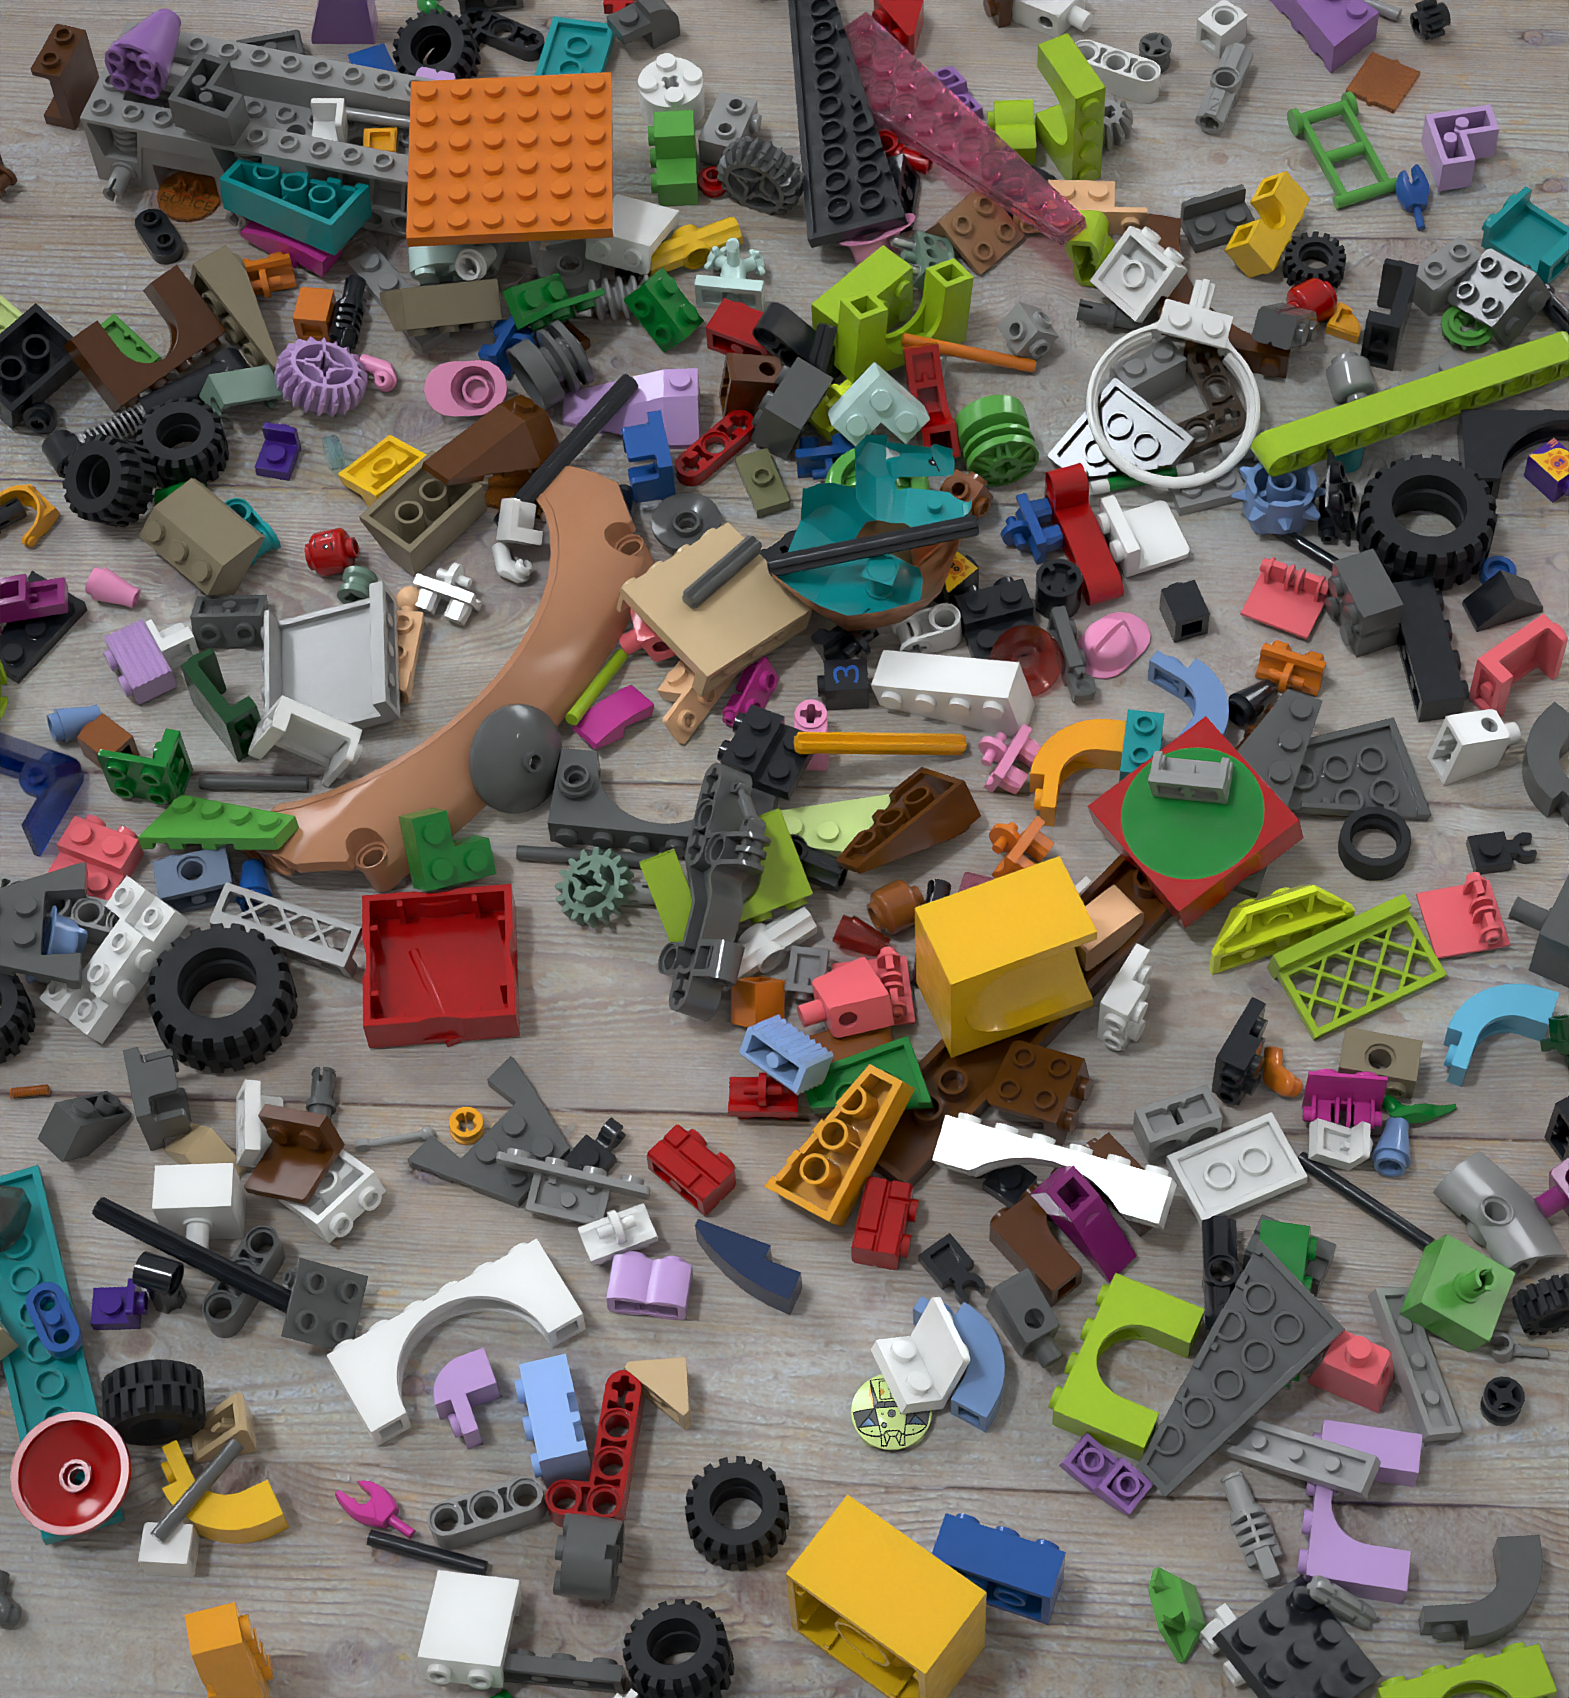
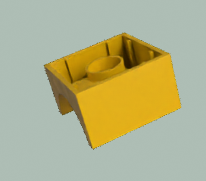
(1003, 956)
(886, 1606)

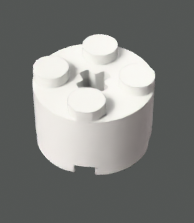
(671, 86)

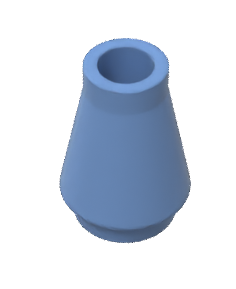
(68, 722)
(1392, 1151)

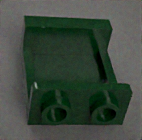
(231, 724)

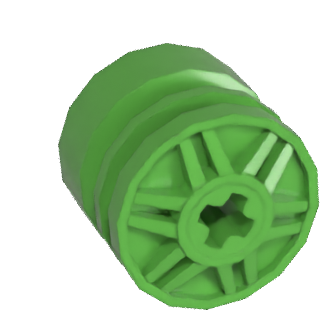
(997, 439)

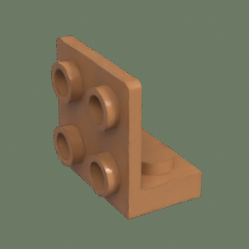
(978, 231)

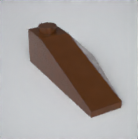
(503, 441)
(922, 814)

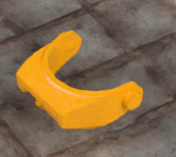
(46, 512)

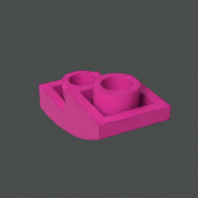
(609, 717)

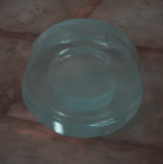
(333, 452)

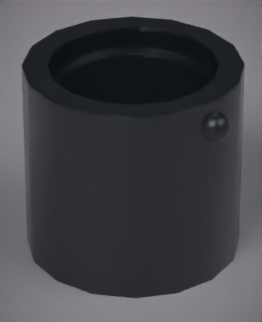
(1058, 585)

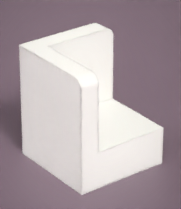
(329, 119)
(517, 523)
(175, 643)
(173, 1557)

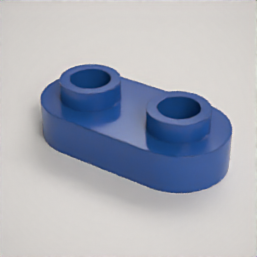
(55, 1322)

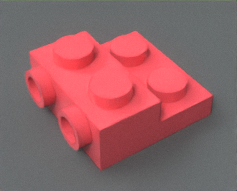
(107, 853)

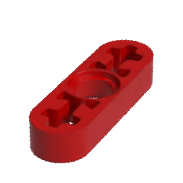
(709, 461)

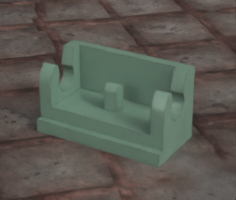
(240, 388)

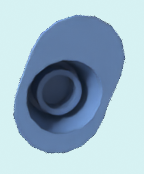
(62, 937)

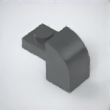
(645, 19)

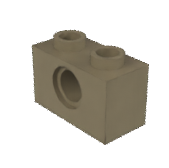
(1396, 1053)

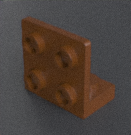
(297, 1158)

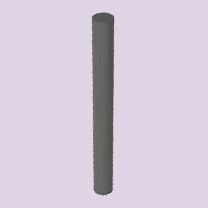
(562, 855)

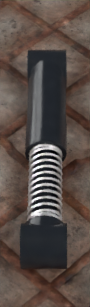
(62, 442)

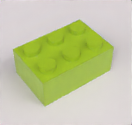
(882, 274)

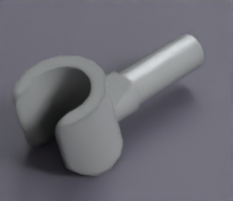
(1514, 1349)

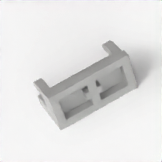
(1190, 779)

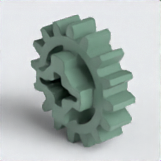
(594, 887)

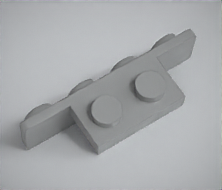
(569, 1192)

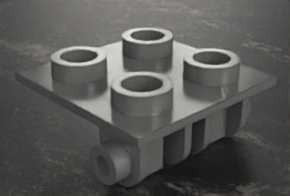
(322, 1303)

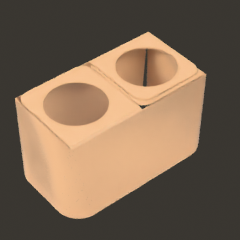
(1115, 921)

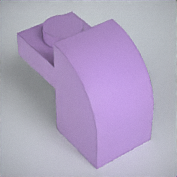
(461, 1386)

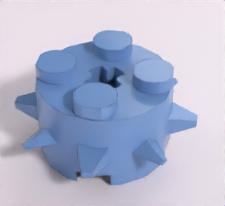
(1279, 502)

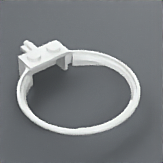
(1195, 324)

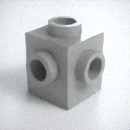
(1028, 331)

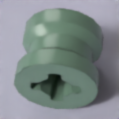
(356, 584)

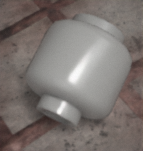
(1350, 377)

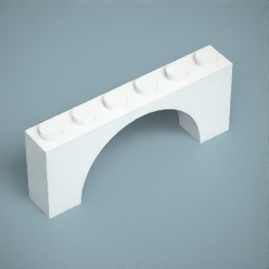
(516, 1285)

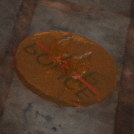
(188, 196)

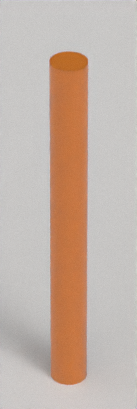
(973, 353)

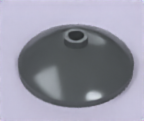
(502, 757)

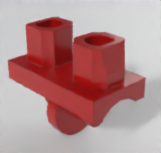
(761, 1098)

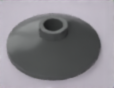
(684, 511)

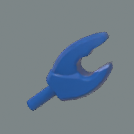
(1413, 196)

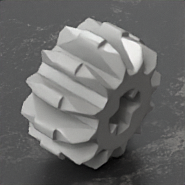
(1117, 123)

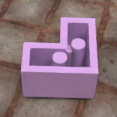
(1455, 141)

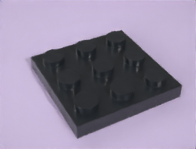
(1295, 1649)

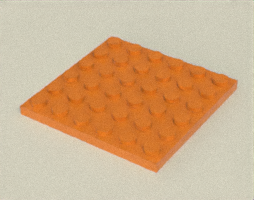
(510, 159)

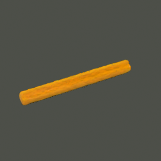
(879, 743)

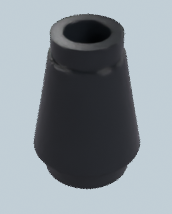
(1250, 702)

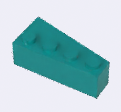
(295, 204)

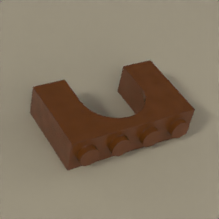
(122, 379)
(1027, 1242)

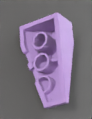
(669, 390)

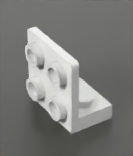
(925, 1365)

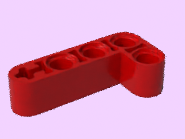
(1082, 537)
(607, 1451)

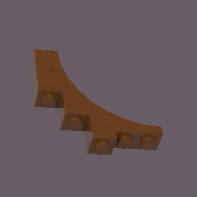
(1260, 357)

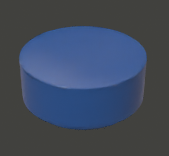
(1493, 565)

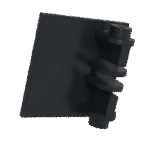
(1336, 504)

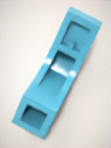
(1496, 1010)

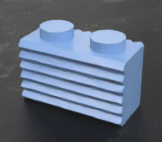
(786, 1054)

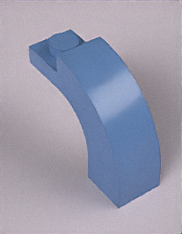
(1194, 686)
(982, 1387)

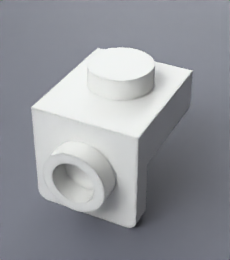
(1338, 1144)

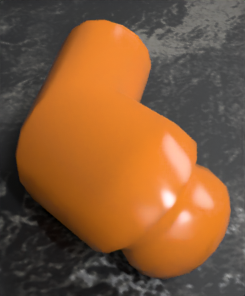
(1278, 1077)

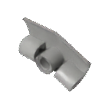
(1499, 1214)

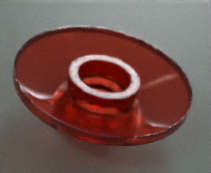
(1039, 646)

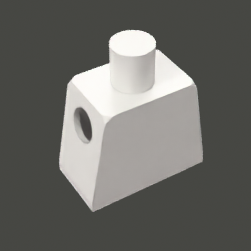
(1051, 16)
(1471, 744)

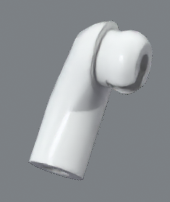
(510, 569)

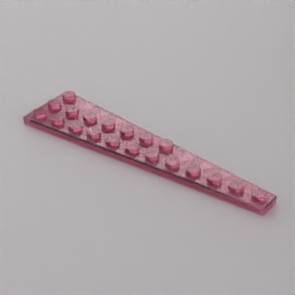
(942, 128)

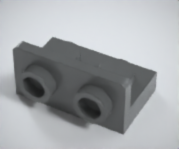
(1214, 217)
(228, 620)

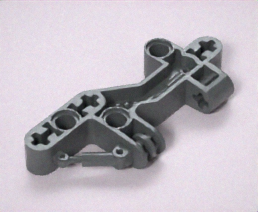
(719, 856)

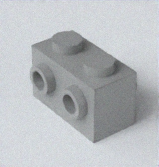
(729, 119)

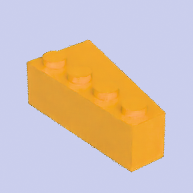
(228, 1653)

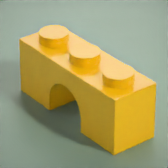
(1261, 242)

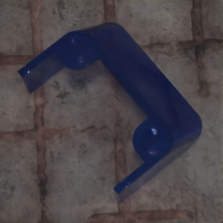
(46, 776)

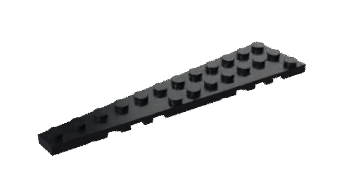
(841, 151)

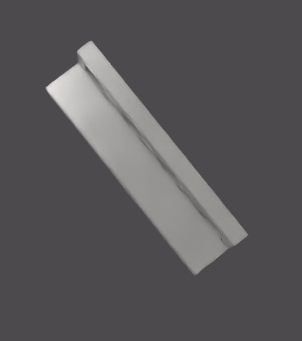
(291, 946)

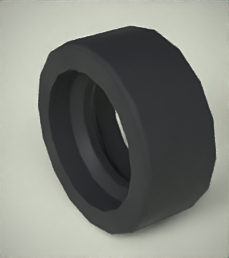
(1383, 820)

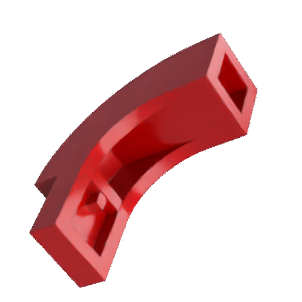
(927, 386)

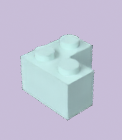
(877, 400)

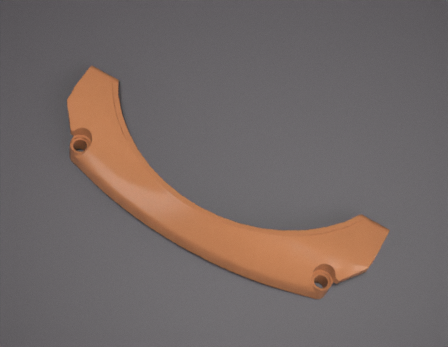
(549, 670)

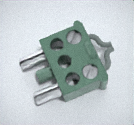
(923, 252)

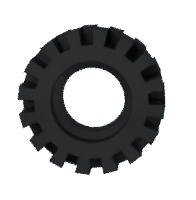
(1318, 249)
(1543, 1305)

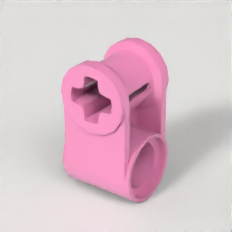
(813, 711)

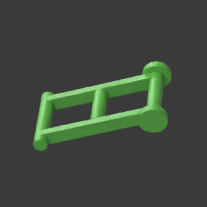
(1300, 124)

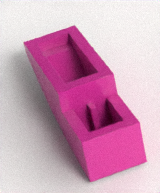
(300, 252)

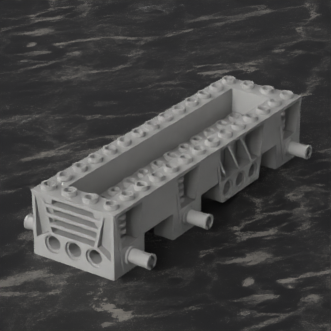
(138, 142)

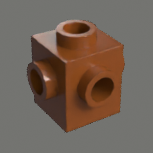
(967, 487)

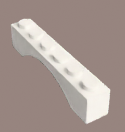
(978, 1149)

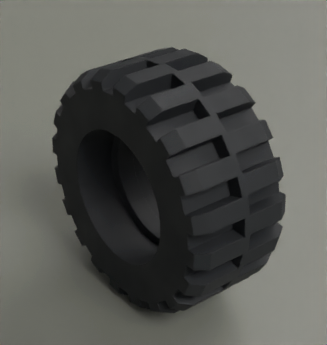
(1433, 487)
(208, 958)

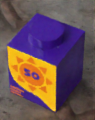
(1549, 470)

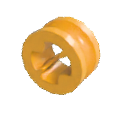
(465, 1114)

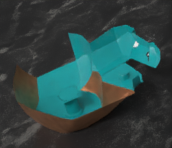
(890, 583)

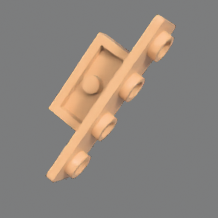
(1098, 197)
(689, 706)

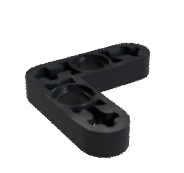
(486, 32)

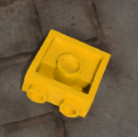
(380, 468)

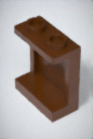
(72, 73)

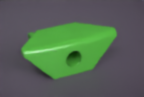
(1176, 1612)

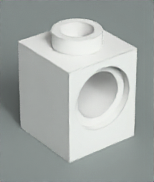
(1221, 27)

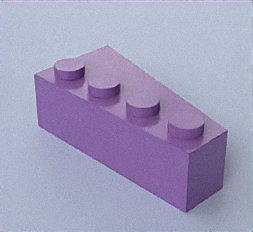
(1332, 27)

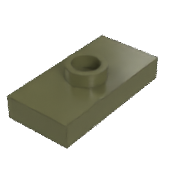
(762, 482)

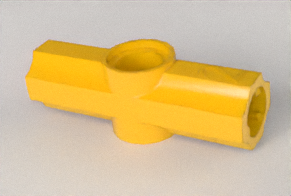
(692, 245)

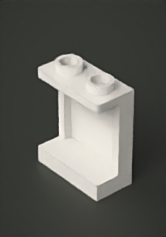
(637, 233)
(309, 736)
(468, 1629)

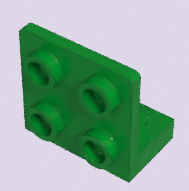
(546, 299)
(148, 778)

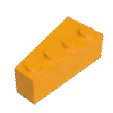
(844, 1147)

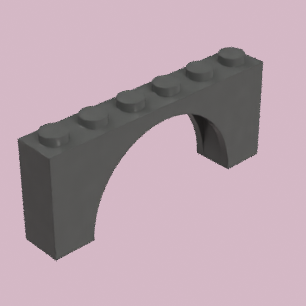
(602, 824)

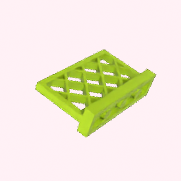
(1338, 940)

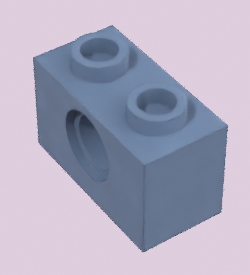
(188, 895)

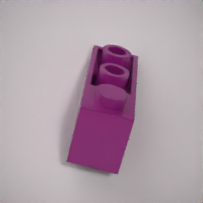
(1085, 1220)

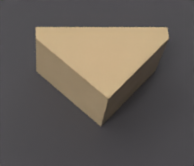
(201, 1147)
(666, 1386)
(225, 1421)

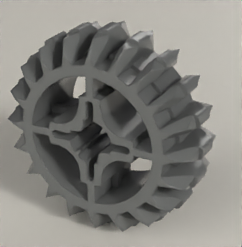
(760, 176)

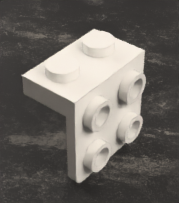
(1141, 536)

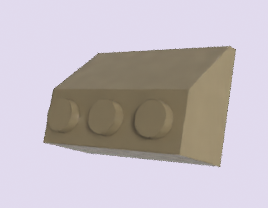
(443, 306)
(422, 517)
(202, 538)

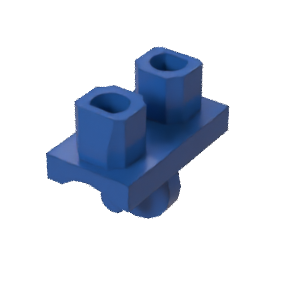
(506, 337)
(816, 460)
(1028, 528)

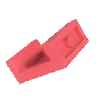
(1534, 646)

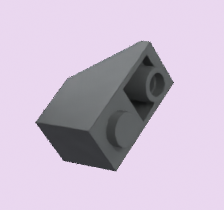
(82, 1124)

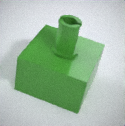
(1457, 1293)

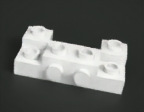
(120, 963)

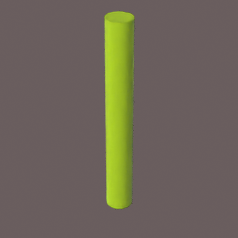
(596, 687)

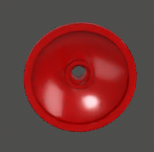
(47, 1468)

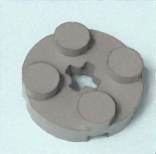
(565, 252)

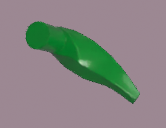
(1415, 1113)

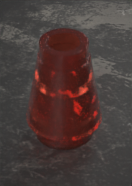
(859, 937)

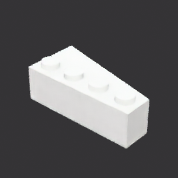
(955, 690)

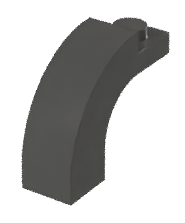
(1541, 765)
(1483, 1622)

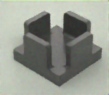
(156, 1097)

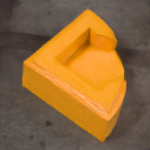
(1344, 324)

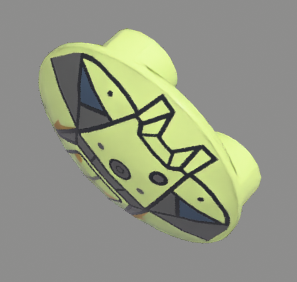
(880, 1421)

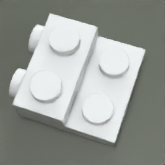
(1139, 272)
(1124, 1002)
(340, 1198)

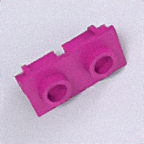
(756, 684)

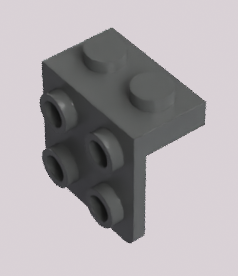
(1500, 295)

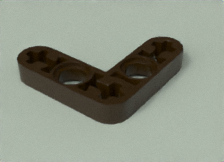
(1215, 407)

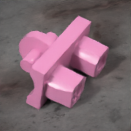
(1005, 774)

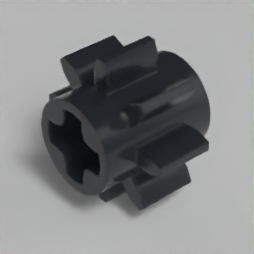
(1430, 19)

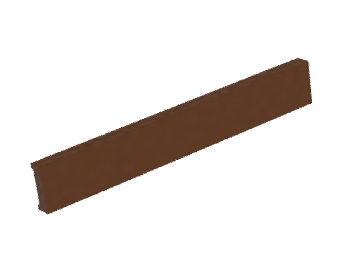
(965, 1080)

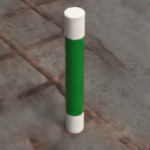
(1125, 481)

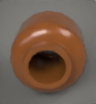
(894, 906)

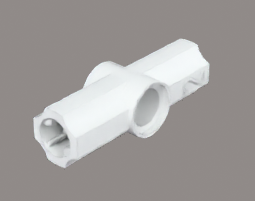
(768, 944)

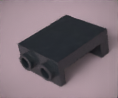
(1384, 331)

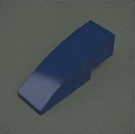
(750, 1266)

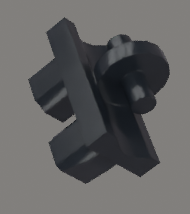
(843, 644)

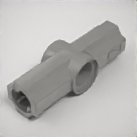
(1224, 88)

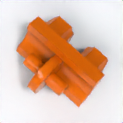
(270, 273)
(1291, 668)
(1007, 839)

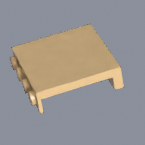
(730, 627)

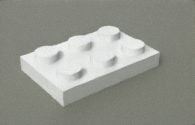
(1236, 1168)

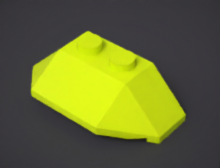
(1275, 923)

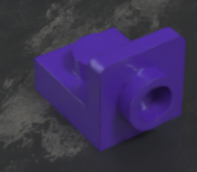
(278, 451)
(118, 1307)

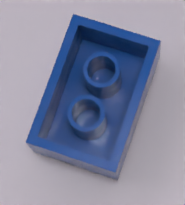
(1013, 1571)

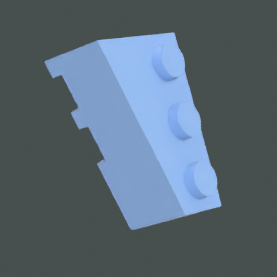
(553, 1420)

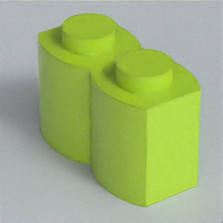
(1015, 125)
(1090, 247)

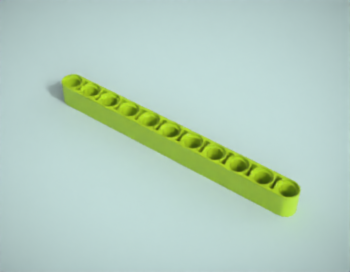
(1413, 405)

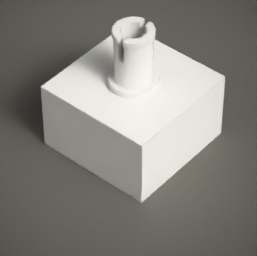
(200, 1201)

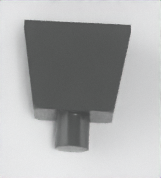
(1022, 1303)

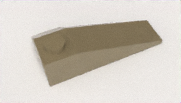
(228, 293)

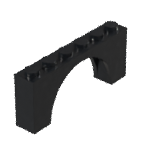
(1495, 437)

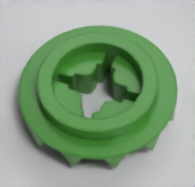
(1452, 325)

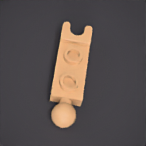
(410, 630)

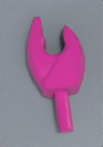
(378, 1512)

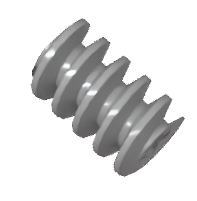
(614, 297)

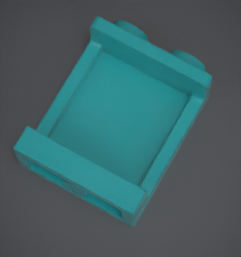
(1528, 236)

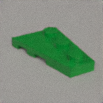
(892, 1057)

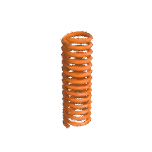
(31, 1091)

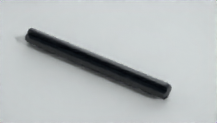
(576, 440)
(873, 545)
(192, 1254)

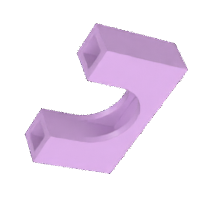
(1358, 1567)

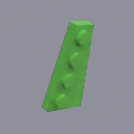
(216, 825)

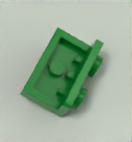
(663, 310)

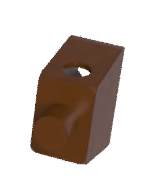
(747, 381)

